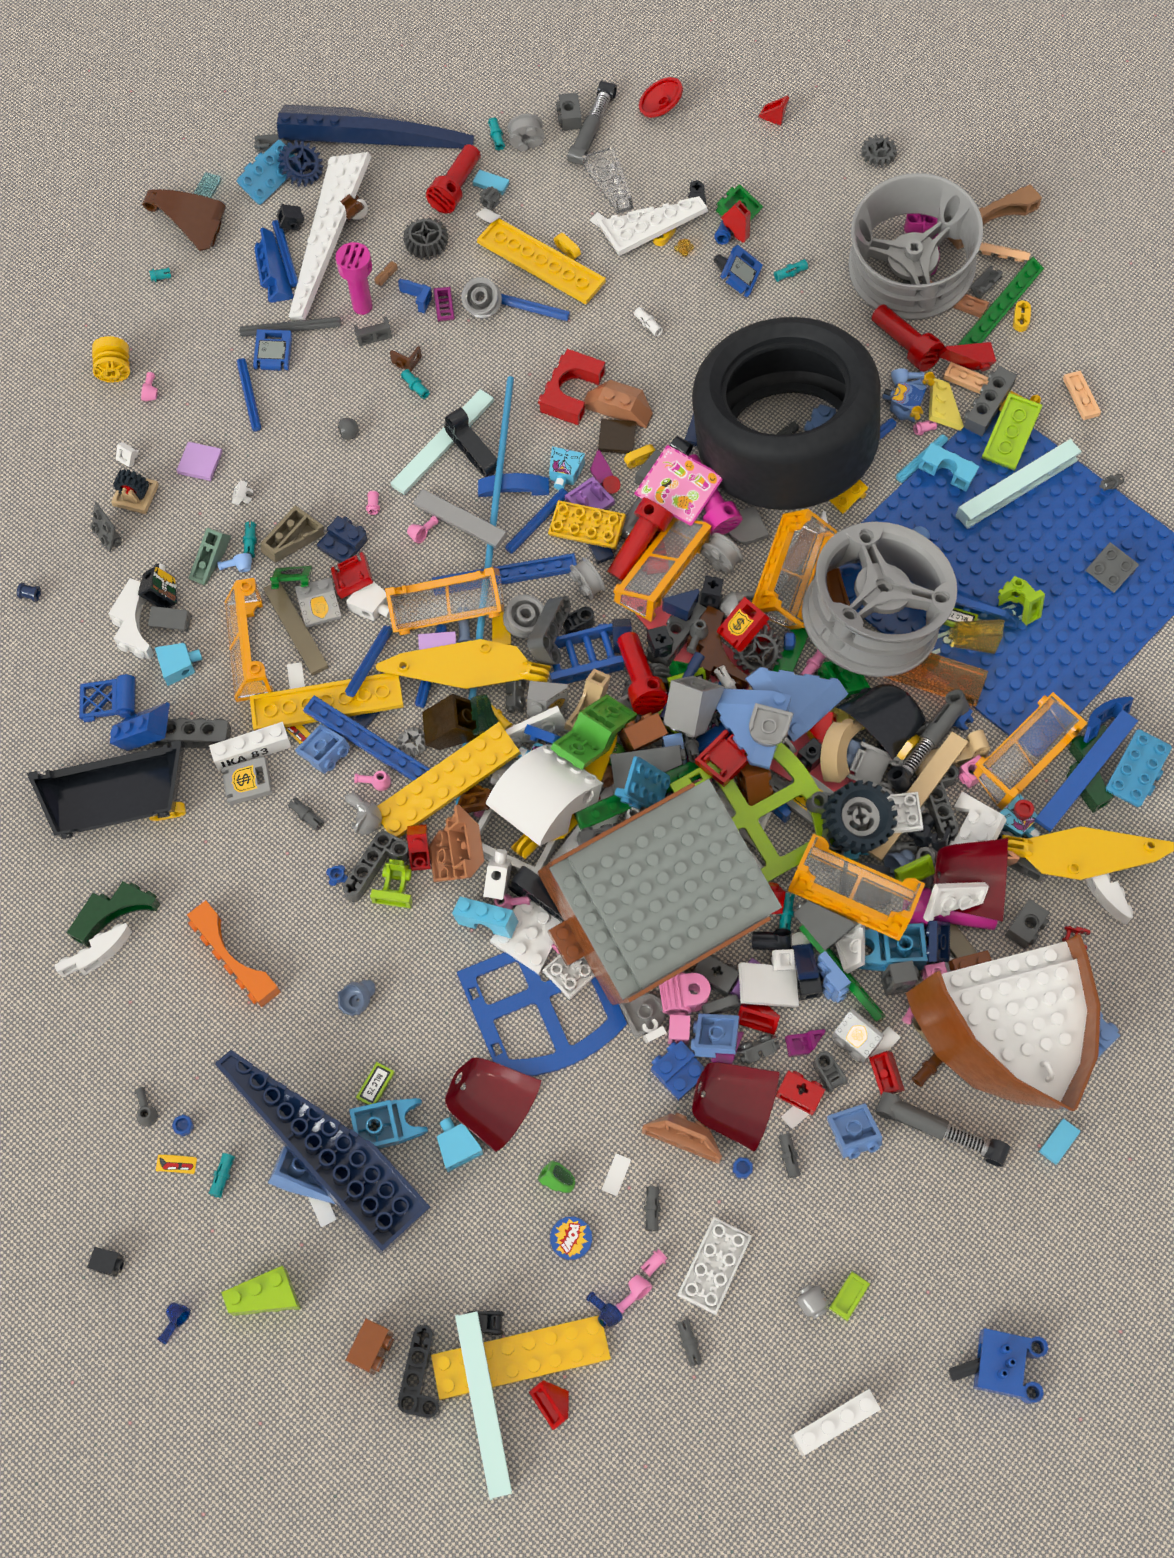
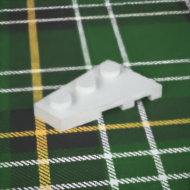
(953, 896)

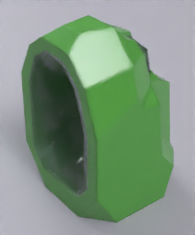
(557, 1177)

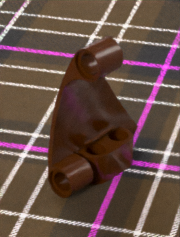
(194, 214)

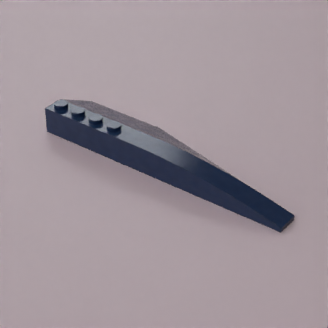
(362, 127)
(337, 1158)

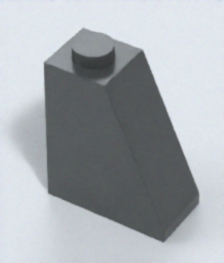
(823, 924)

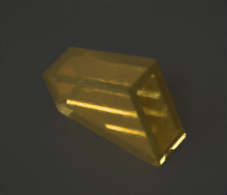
(977, 635)

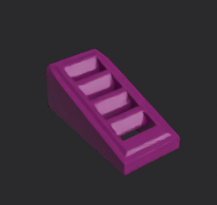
(441, 292)

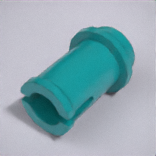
(159, 274)

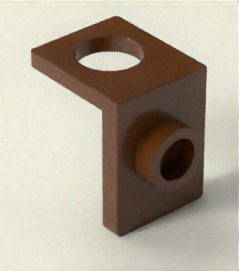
(404, 362)

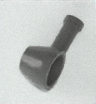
(697, 634)
(152, 1115)

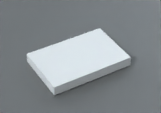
(767, 987)

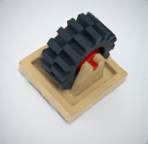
(133, 491)

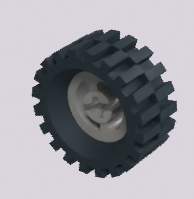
(874, 810)

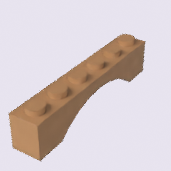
(1018, 203)

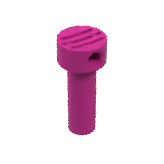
(355, 266)
(720, 514)
(954, 918)

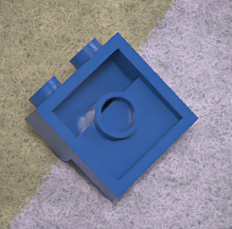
(677, 1069)

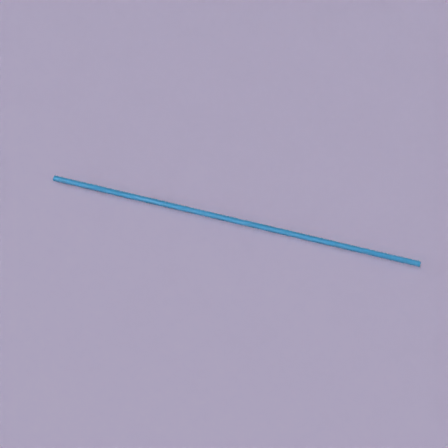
(495, 502)

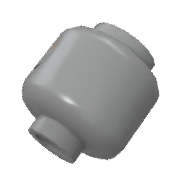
(812, 1301)

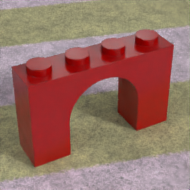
(571, 366)

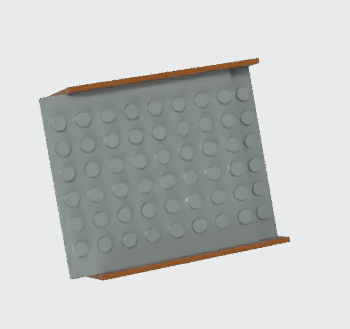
(657, 893)

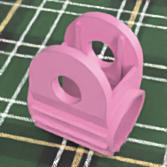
(676, 994)

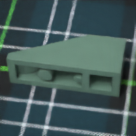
(209, 553)

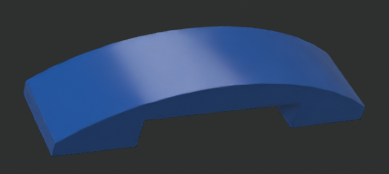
(515, 483)
(1105, 712)

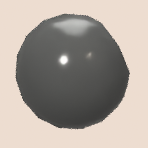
(348, 428)

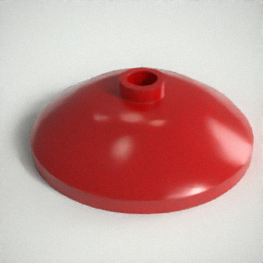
(661, 97)

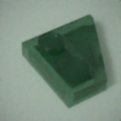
(482, 713)

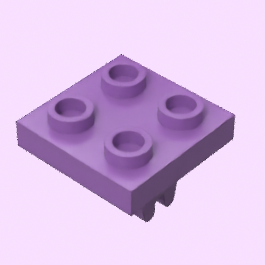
(590, 494)

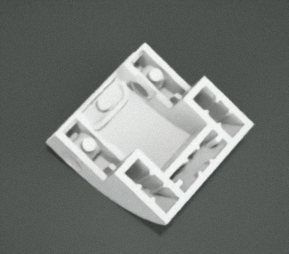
(543, 793)

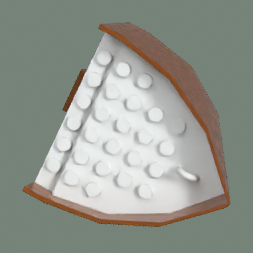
(1016, 1022)

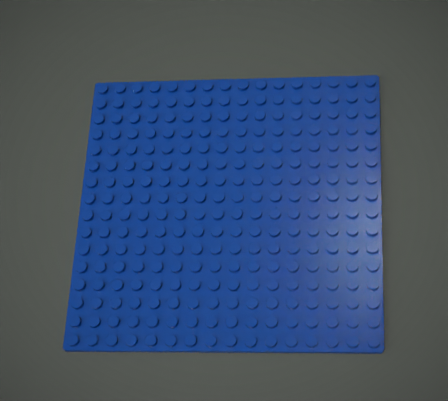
(1049, 543)

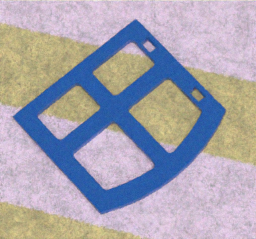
(538, 994)

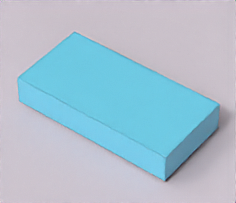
(485, 180)
(1059, 1141)

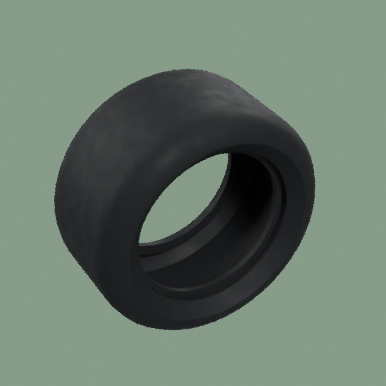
(781, 359)

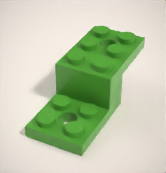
(593, 731)

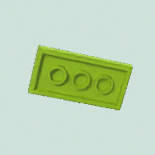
(1012, 431)

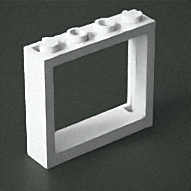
(516, 864)

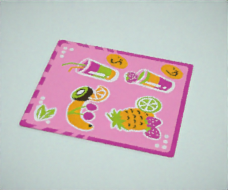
(679, 484)

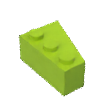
(262, 1294)

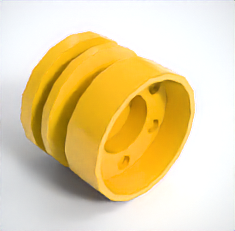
(110, 359)

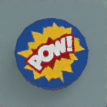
(571, 1238)

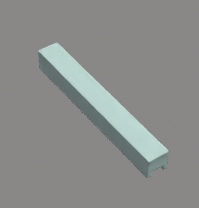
(1018, 484)
(483, 1405)

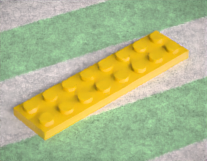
(541, 260)
(375, 694)
(447, 780)
(526, 1356)

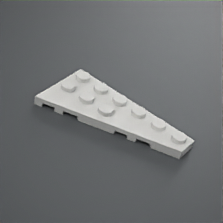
(648, 223)

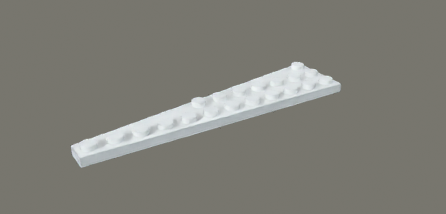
(341, 178)
(530, 939)

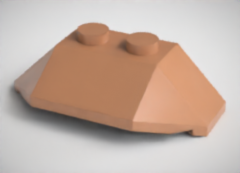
(619, 402)
(685, 1135)

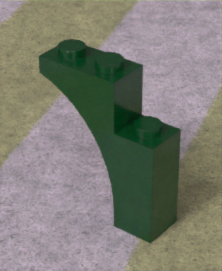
(1095, 793)
(102, 910)

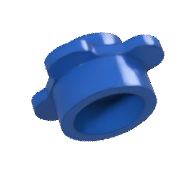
(331, 872)

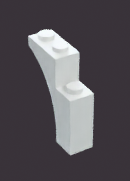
(126, 615)

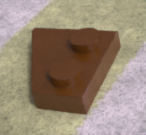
(475, 799)

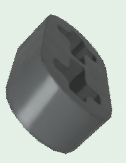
(721, 1005)

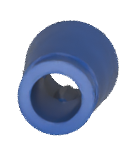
(722, 234)

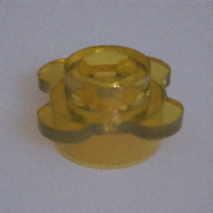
(684, 247)

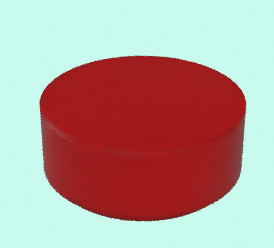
(611, 484)
(1023, 809)

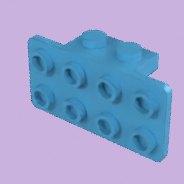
(263, 175)
(1139, 768)
(644, 785)

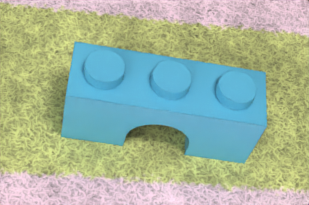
(938, 458)
(473, 912)

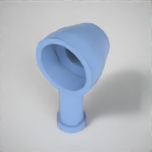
(903, 375)
(241, 561)

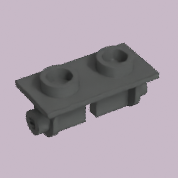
(264, 142)
(985, 282)
(516, 700)
(764, 1044)

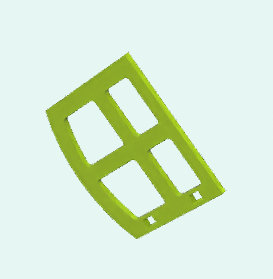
(747, 816)

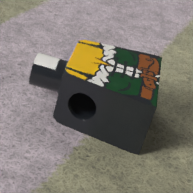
(158, 587)

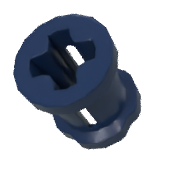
(28, 592)

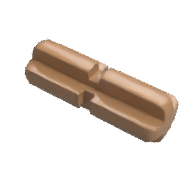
(382, 277)

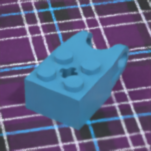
(890, 951)
(392, 1122)

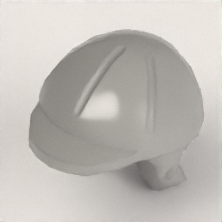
(732, 599)
(368, 815)

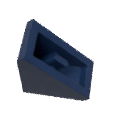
(681, 604)
(620, 627)

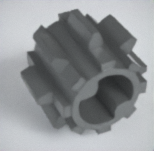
(490, 197)

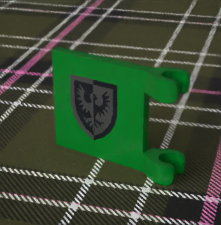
(291, 574)

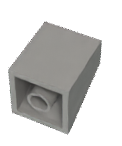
(691, 705)

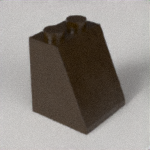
(449, 723)

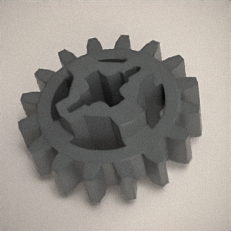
(879, 151)

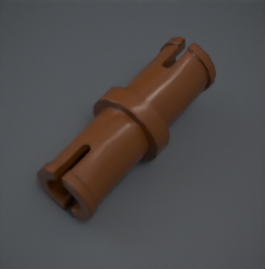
(928, 1068)

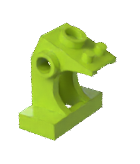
(1027, 596)
(394, 871)

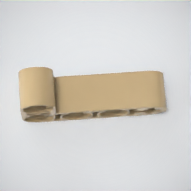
(976, 746)

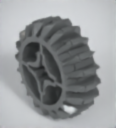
(415, 237)
(764, 647)

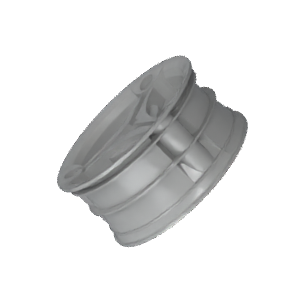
(914, 254)
(889, 560)

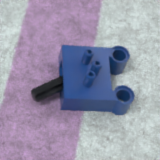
(1002, 1365)

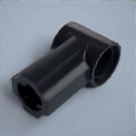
(778, 940)

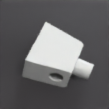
(369, 602)
(498, 875)

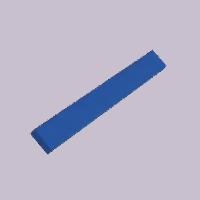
(530, 569)
(364, 739)
(1085, 771)

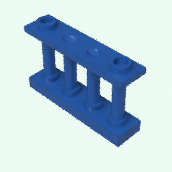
(581, 672)

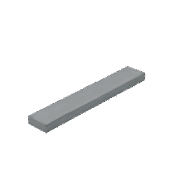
(460, 519)

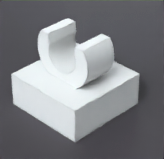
(126, 454)
(240, 493)
(783, 960)
(653, 1033)

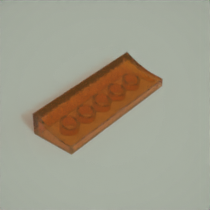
(943, 675)

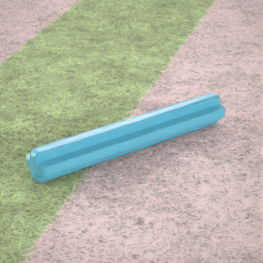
(910, 468)

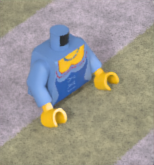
(908, 397)

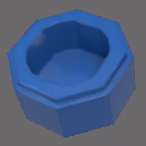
(789, 640)
(183, 1125)
(742, 1168)

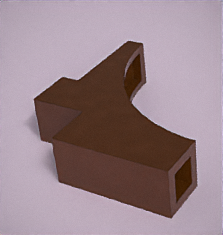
(713, 650)

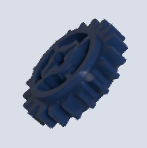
(308, 161)

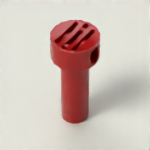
(446, 190)
(921, 348)
(651, 518)
(647, 691)

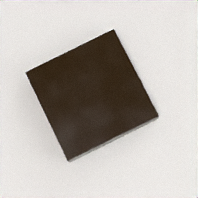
(617, 436)

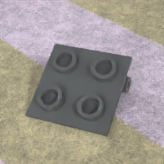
(104, 528)
(1112, 567)

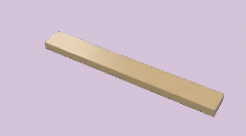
(928, 781)

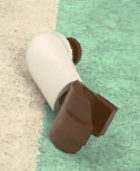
(354, 208)

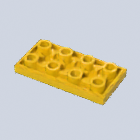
(587, 524)

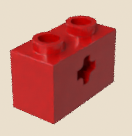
(810, 1097)

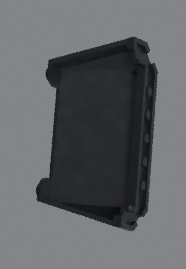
(110, 790)

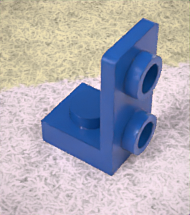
(422, 293)

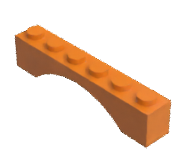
(258, 983)

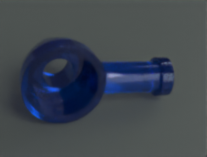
(609, 1313)
(177, 1316)

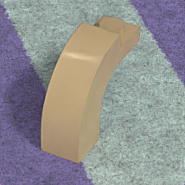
(595, 688)
(834, 749)

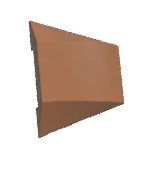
(457, 848)

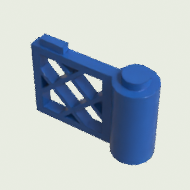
(122, 698)

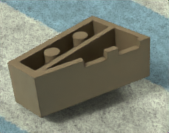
(291, 534)

